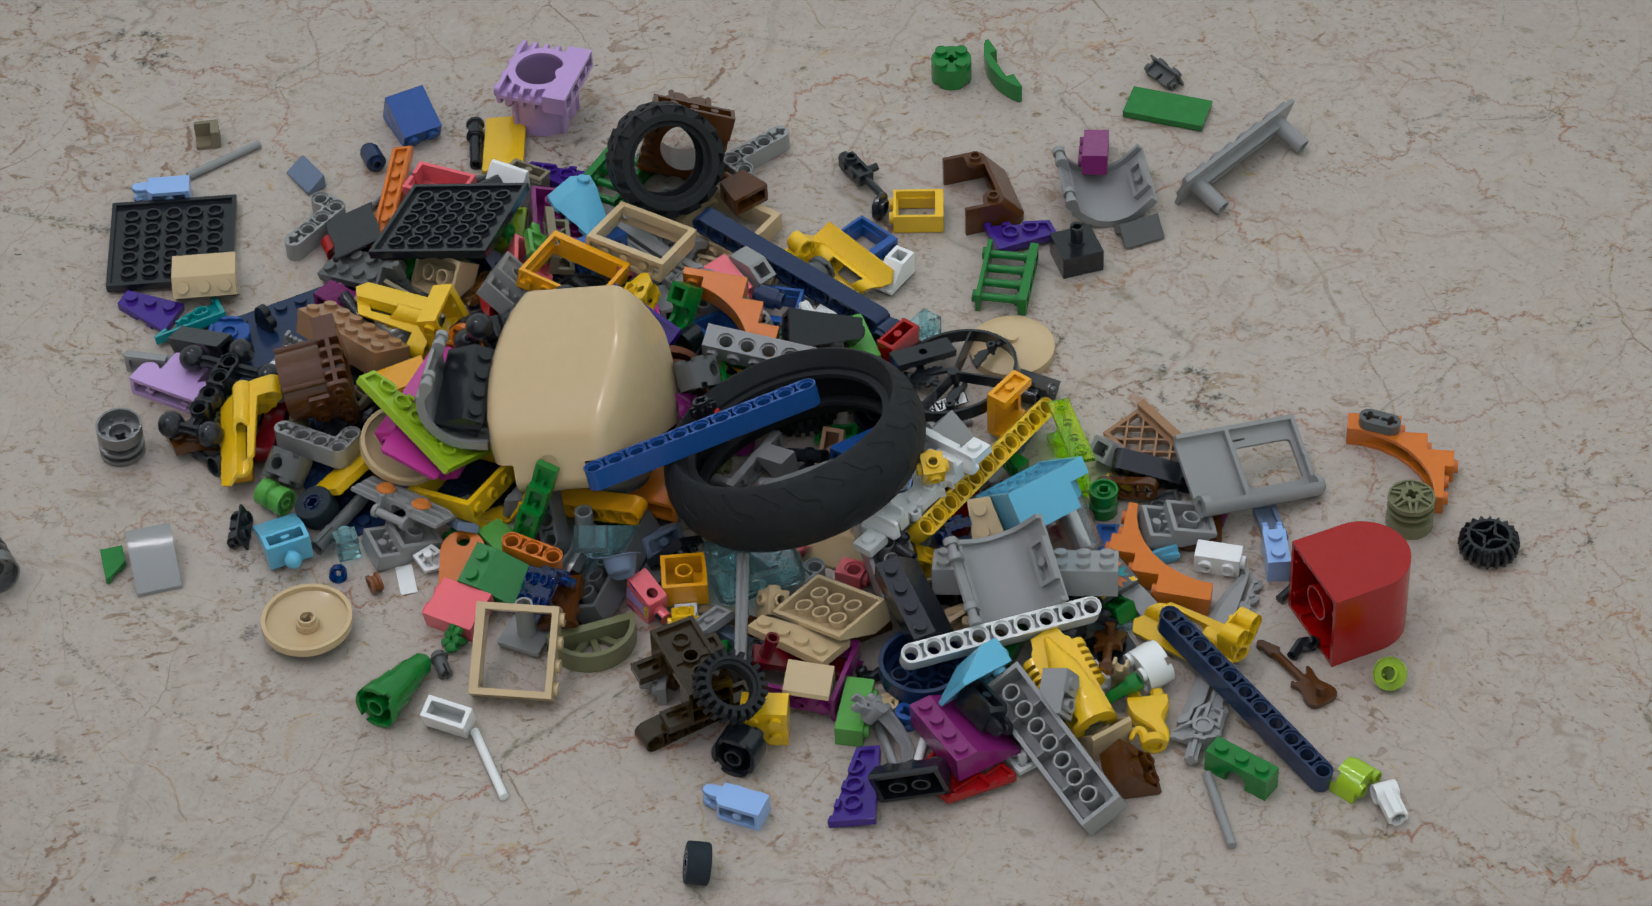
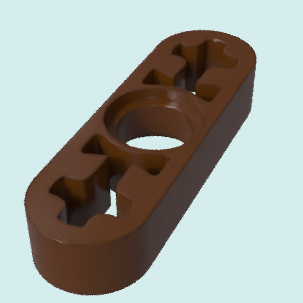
(1133, 482)

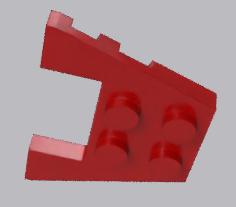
(978, 783)

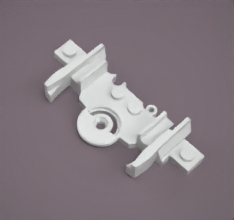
(910, 504)

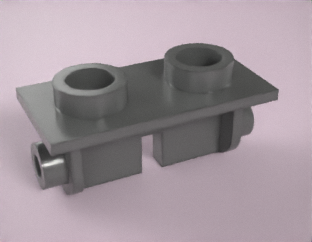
(1170, 76)
(1048, 386)

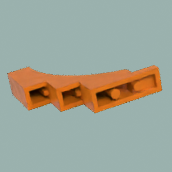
(729, 294)

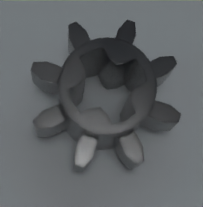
(702, 407)

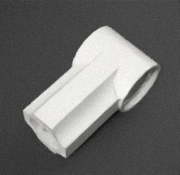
(1387, 796)

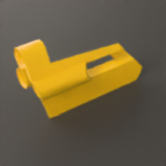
(842, 251)
(404, 309)
(239, 411)
(1229, 638)

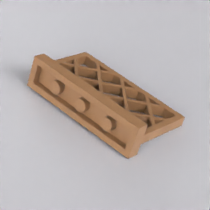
(1154, 423)

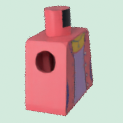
(647, 597)

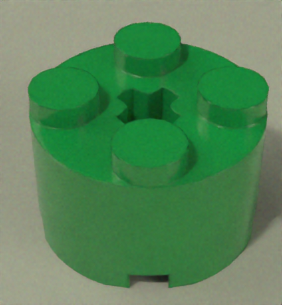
(951, 67)

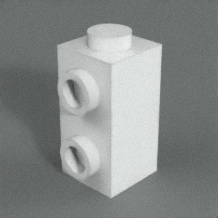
(1219, 558)

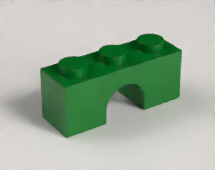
(685, 303)
(1258, 774)

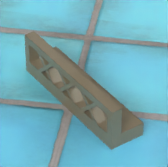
(549, 227)

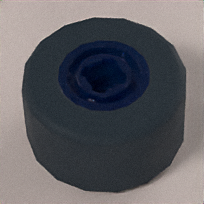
(316, 507)
(697, 863)

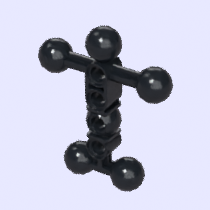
(482, 327)
(211, 397)

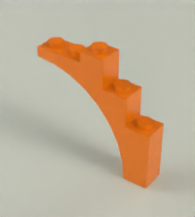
(1412, 449)
(1165, 582)

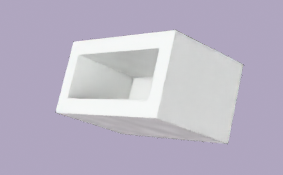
(448, 716)

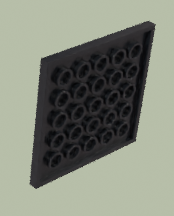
(449, 221)
(152, 231)

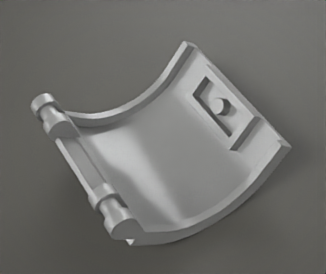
(1108, 198)
(428, 396)
(1006, 572)

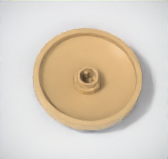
(1030, 340)
(381, 464)
(307, 620)

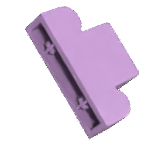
(170, 384)

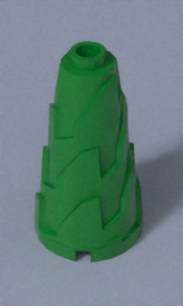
(392, 691)

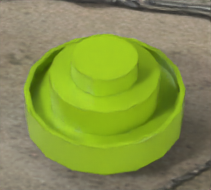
(1390, 673)

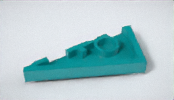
(198, 318)

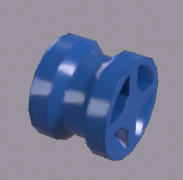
(903, 714)

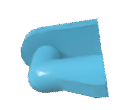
(1167, 554)

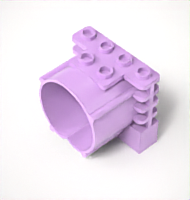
(544, 86)

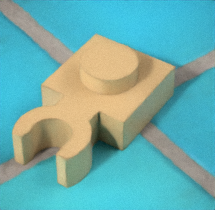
(1120, 672)

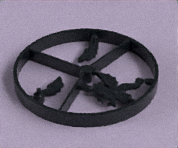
(955, 375)

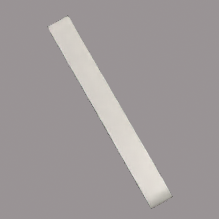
(1008, 625)

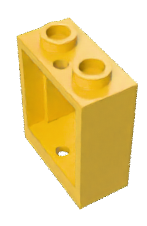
(917, 199)
(440, 299)

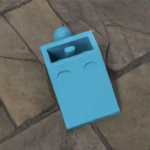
(284, 541)
(983, 663)

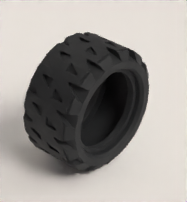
(708, 158)

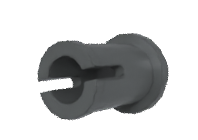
(439, 660)

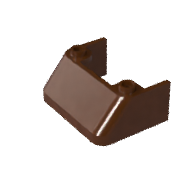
(998, 204)

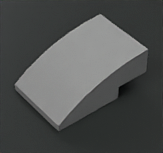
(500, 285)
(1174, 524)
(393, 547)
(153, 560)

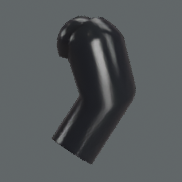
(902, 548)
(1303, 645)
(862, 672)

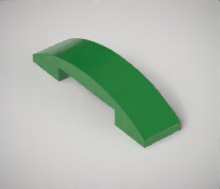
(1005, 84)

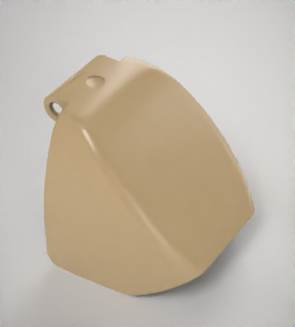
(577, 381)

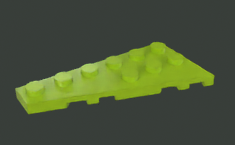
(404, 414)

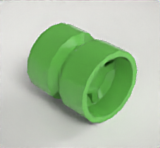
(274, 496)

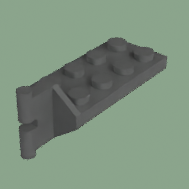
(360, 269)

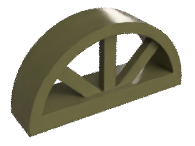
(593, 633)

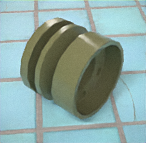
(1410, 509)

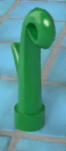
(1131, 684)

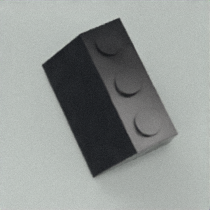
(911, 779)

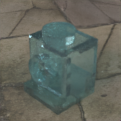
(928, 322)
(345, 538)

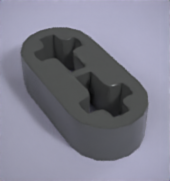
(1379, 422)

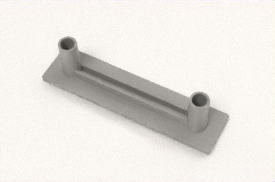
(1233, 153)
(522, 630)

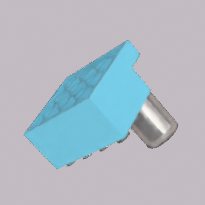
(1051, 491)

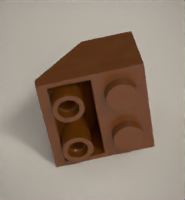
(1130, 770)

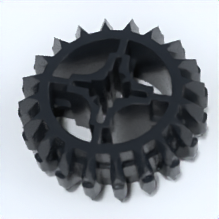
(1488, 542)

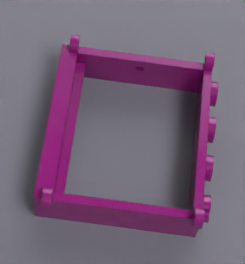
(824, 707)

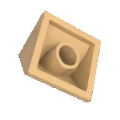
(809, 680)
(1102, 736)

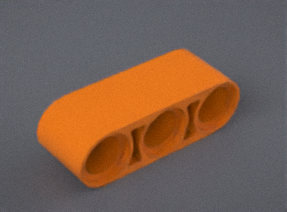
(532, 551)

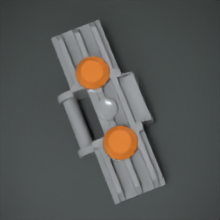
(393, 498)

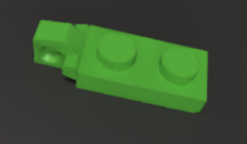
(533, 239)

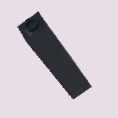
(821, 328)
(212, 342)

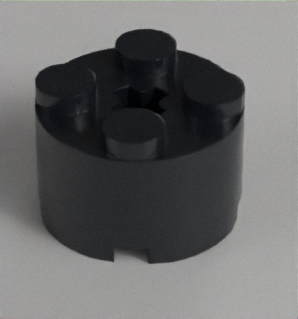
(739, 749)

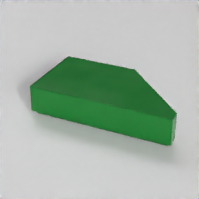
(113, 561)

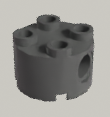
(697, 374)
(287, 467)

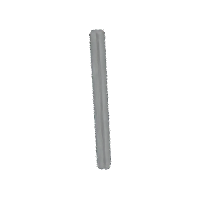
(741, 604)

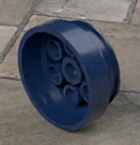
(914, 684)

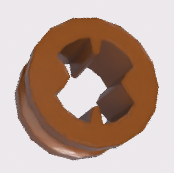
(374, 583)

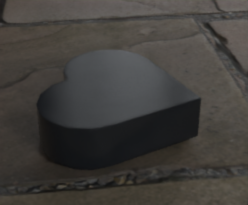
(264, 318)

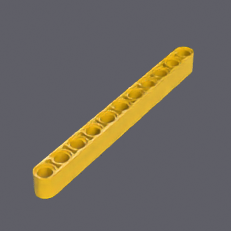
(1002, 450)

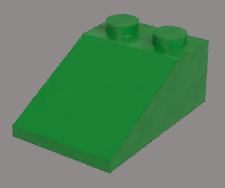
(494, 573)

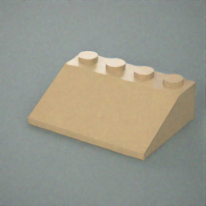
(834, 609)

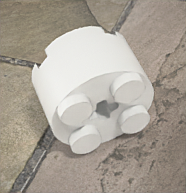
(1150, 665)

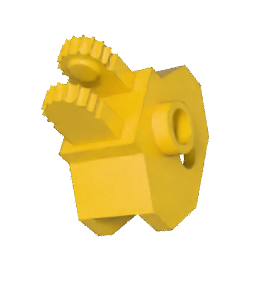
(644, 289)

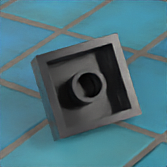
(1076, 250)

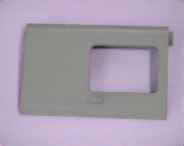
(1216, 474)

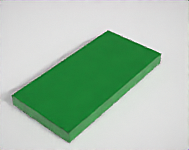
(1167, 108)

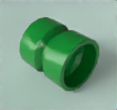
(1103, 499)

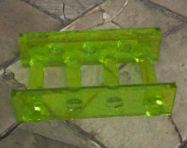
(1069, 438)

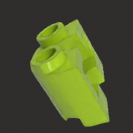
(1354, 779)

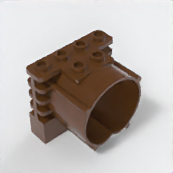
(669, 161)
(318, 376)

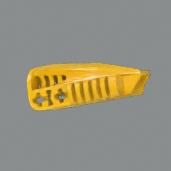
(1058, 650)

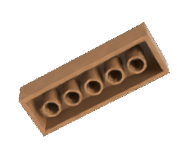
(364, 342)

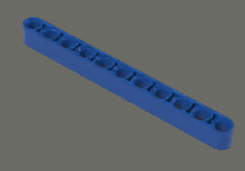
(702, 434)

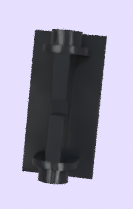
(240, 528)

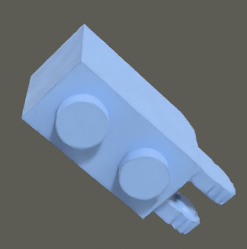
(163, 188)
(1275, 553)
(738, 804)

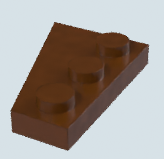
(568, 600)

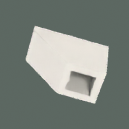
(904, 266)

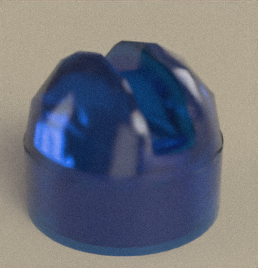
(333, 573)

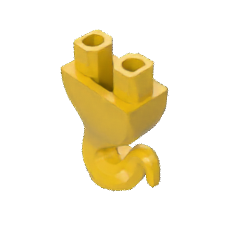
(1149, 719)

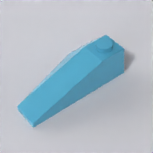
(579, 202)

